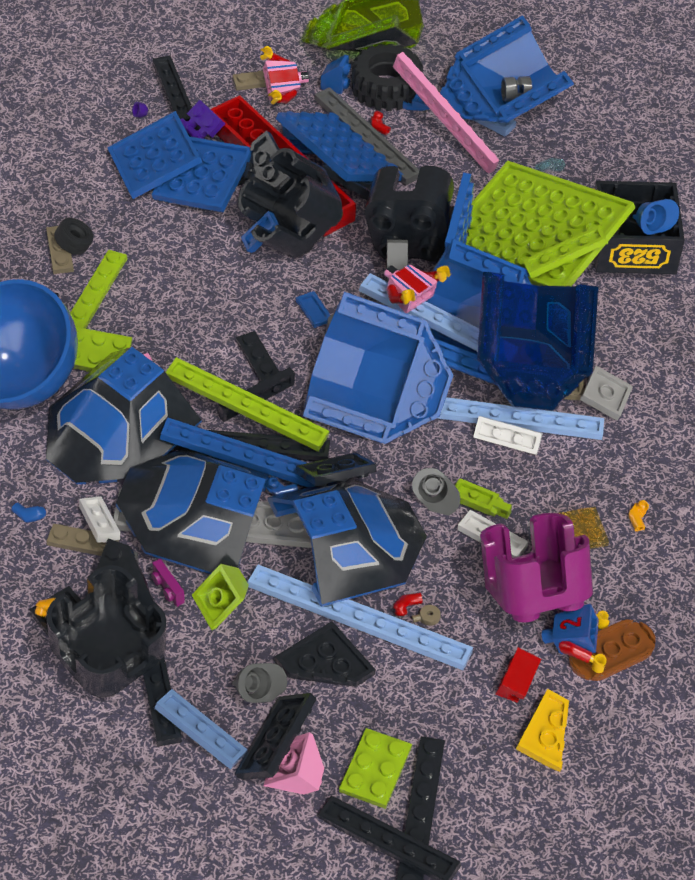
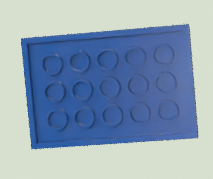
(335, 144)

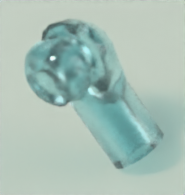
(551, 164)

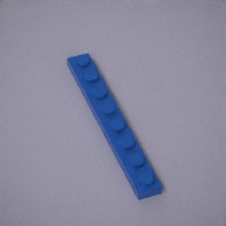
(232, 451)

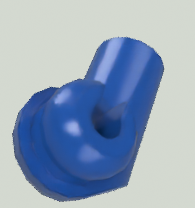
(277, 488)
(29, 514)

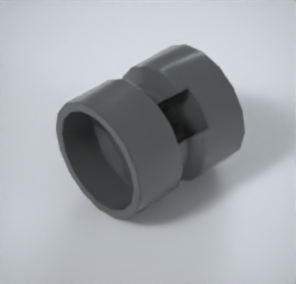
(510, 88)

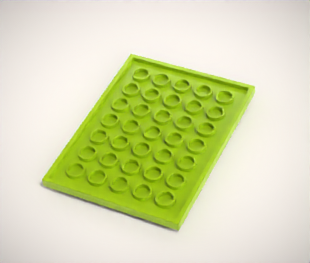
(532, 211)

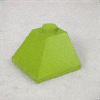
(220, 594)

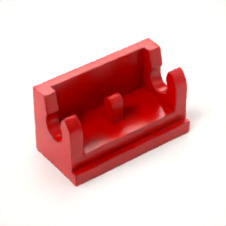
(518, 675)

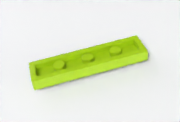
(565, 251)

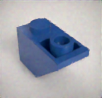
(336, 75)

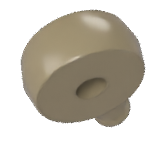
(424, 616)

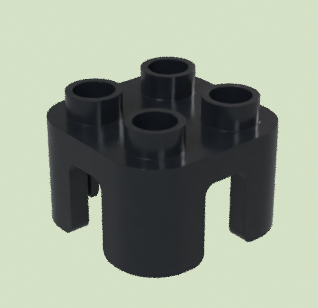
(302, 204)
(413, 215)
(107, 634)

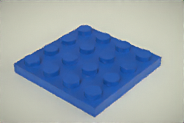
(154, 155)
(210, 182)
(462, 212)

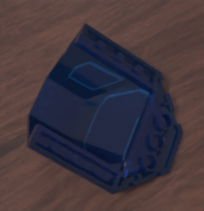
(536, 339)

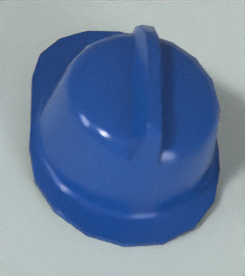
(657, 216)

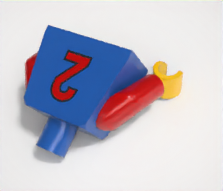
(576, 635)

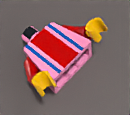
(281, 77)
(412, 286)

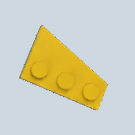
(546, 731)

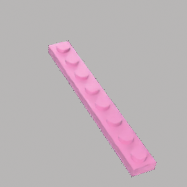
(445, 113)

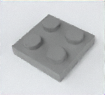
(606, 393)

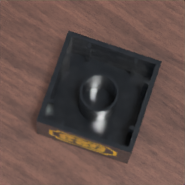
(630, 247)

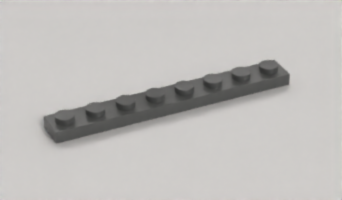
(334, 103)

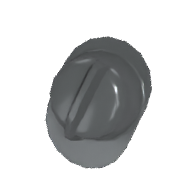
(434, 482)
(265, 678)

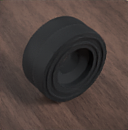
(73, 236)

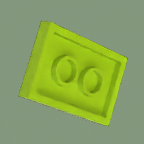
(96, 346)
(375, 768)

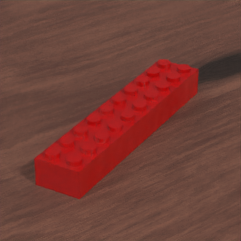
(245, 125)

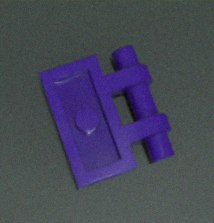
(205, 118)

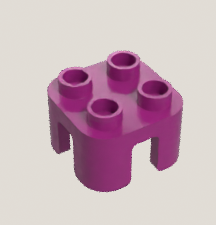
(547, 578)

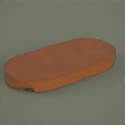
(622, 648)

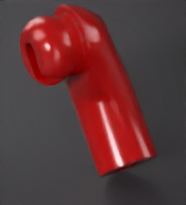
(377, 123)
(405, 601)

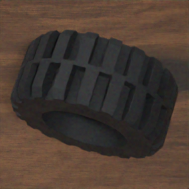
(381, 91)

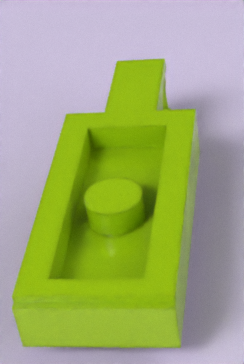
(482, 499)

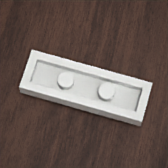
(508, 435)
(99, 519)
(474, 524)

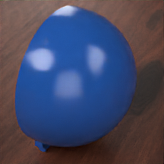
(35, 343)

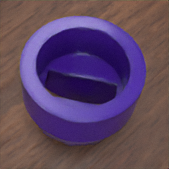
(139, 108)

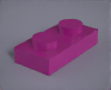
(171, 588)

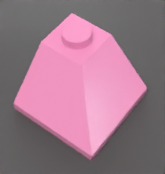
(300, 769)

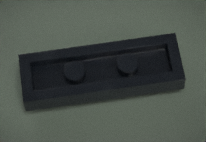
(257, 355)

